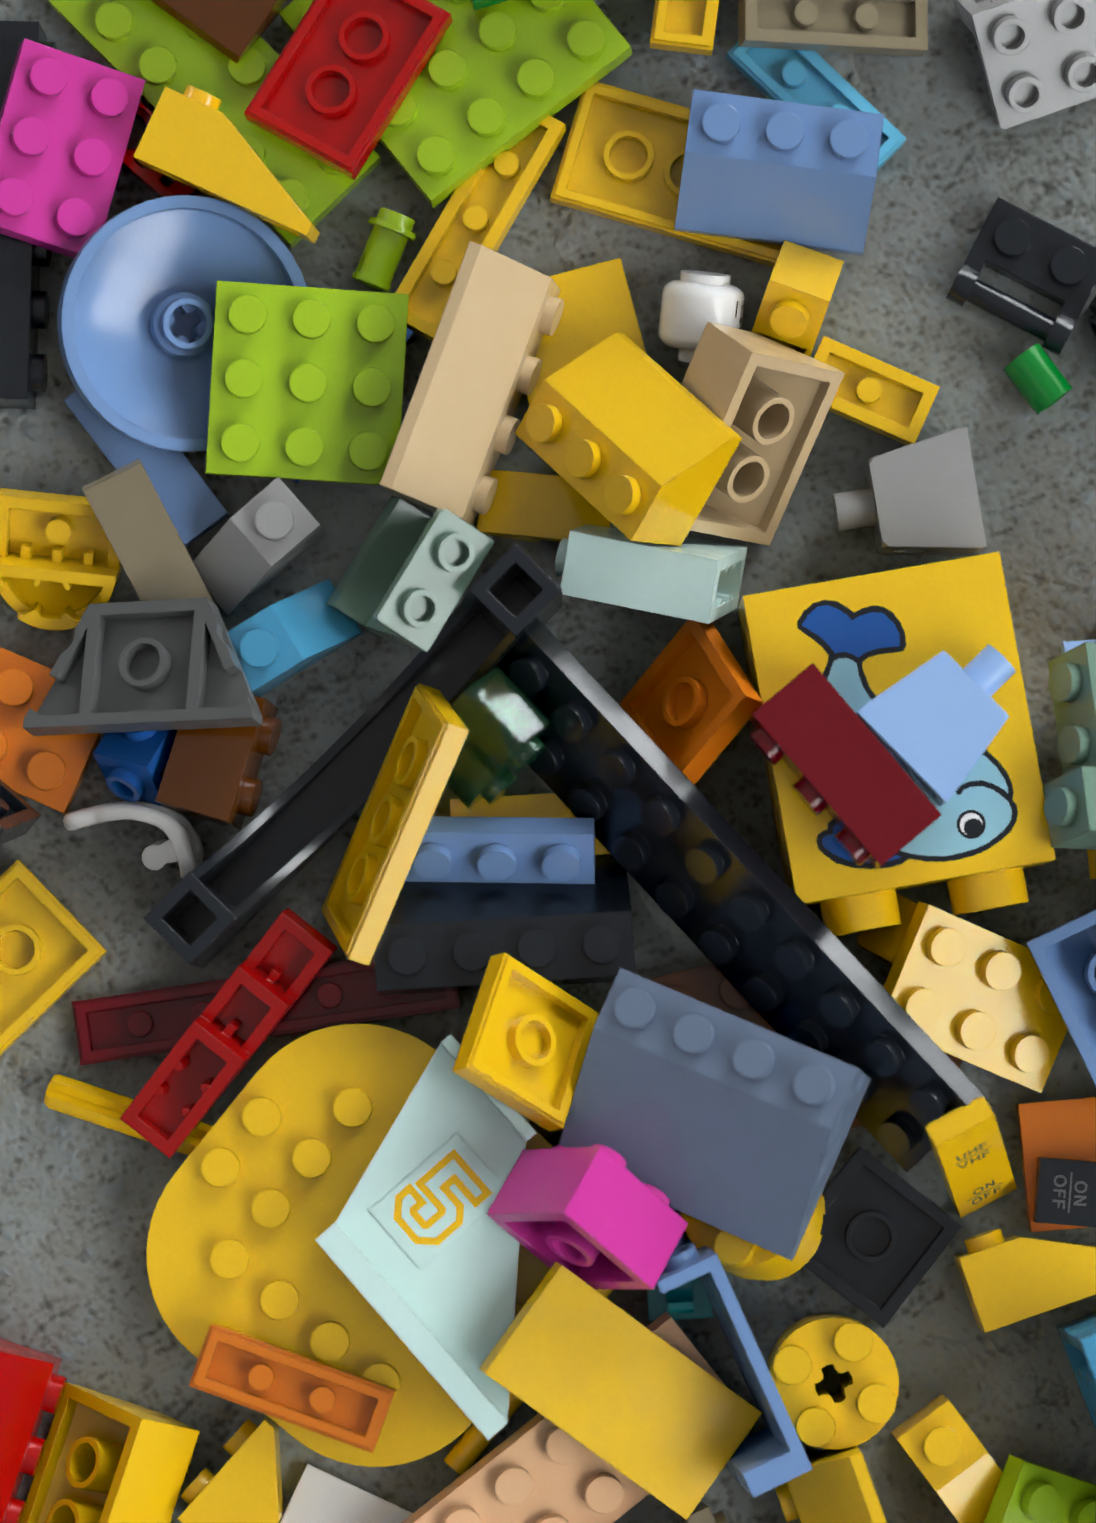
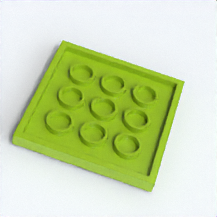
(492, 83)

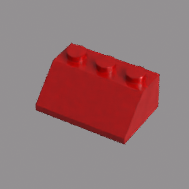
(27, 1391)

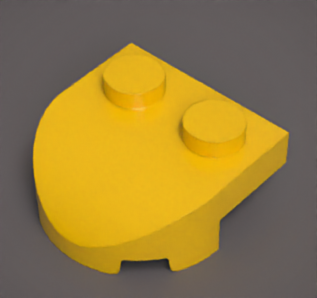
(53, 558)

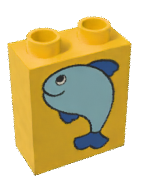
(864, 640)

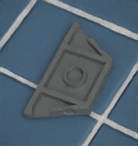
(147, 671)

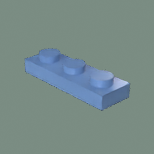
(506, 850)

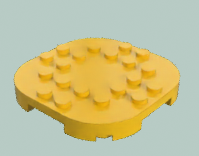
(257, 1191)

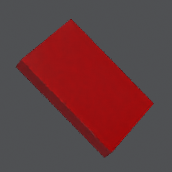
(347, 76)

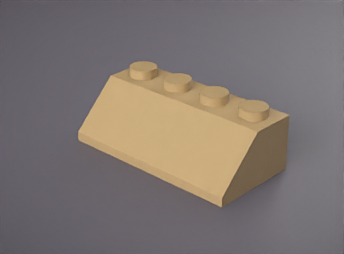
(473, 385)

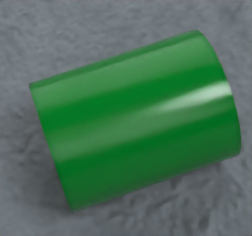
(1037, 378)

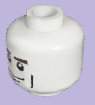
(692, 303)

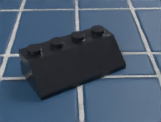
(449, 931)

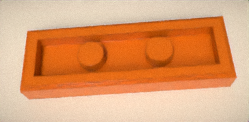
(292, 1387)

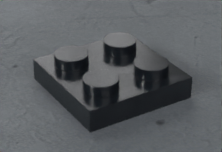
(877, 1236)

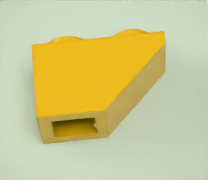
(797, 297)
(246, 1486)

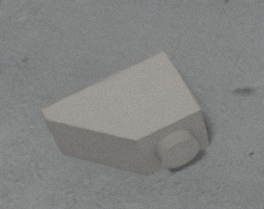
(256, 546)

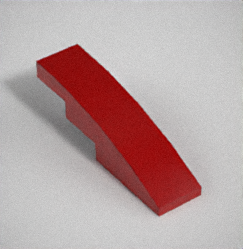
(228, 1032)

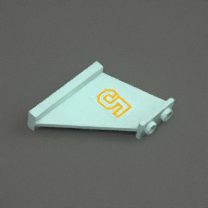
(422, 1236)

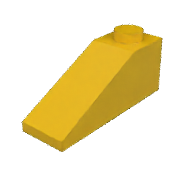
(208, 153)
(1023, 1276)
(951, 1459)

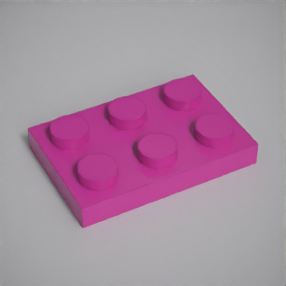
(62, 146)

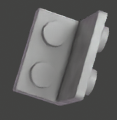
(1033, 54)

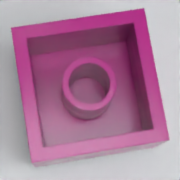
(589, 1216)

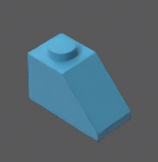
(290, 637)

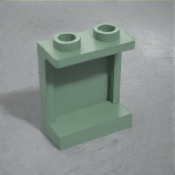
(410, 574)

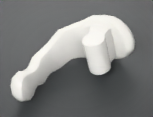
(183, 843)

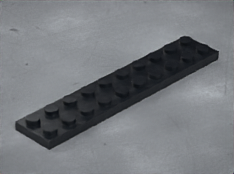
(731, 899)

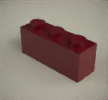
(842, 768)

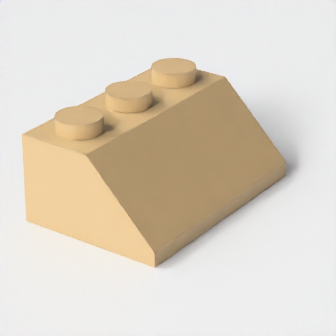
(776, 406)

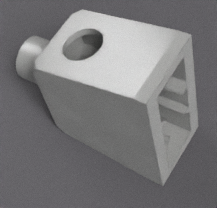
(919, 499)

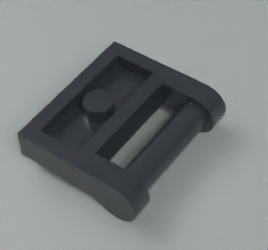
(1036, 258)

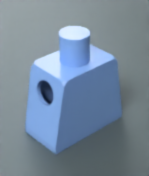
(941, 718)

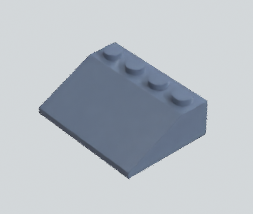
(714, 1111)

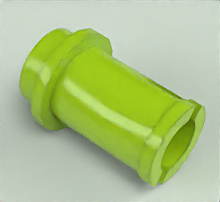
(384, 249)

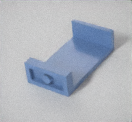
(776, 1451)

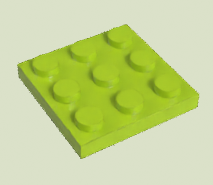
(305, 382)

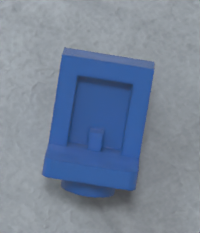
(134, 762)

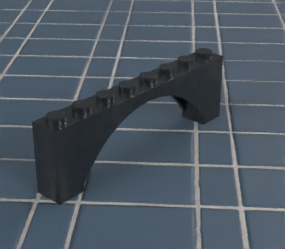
(257, 863)

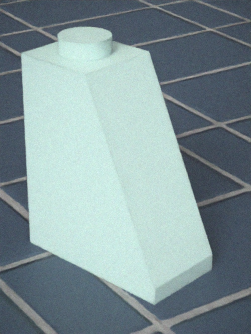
(684, 581)

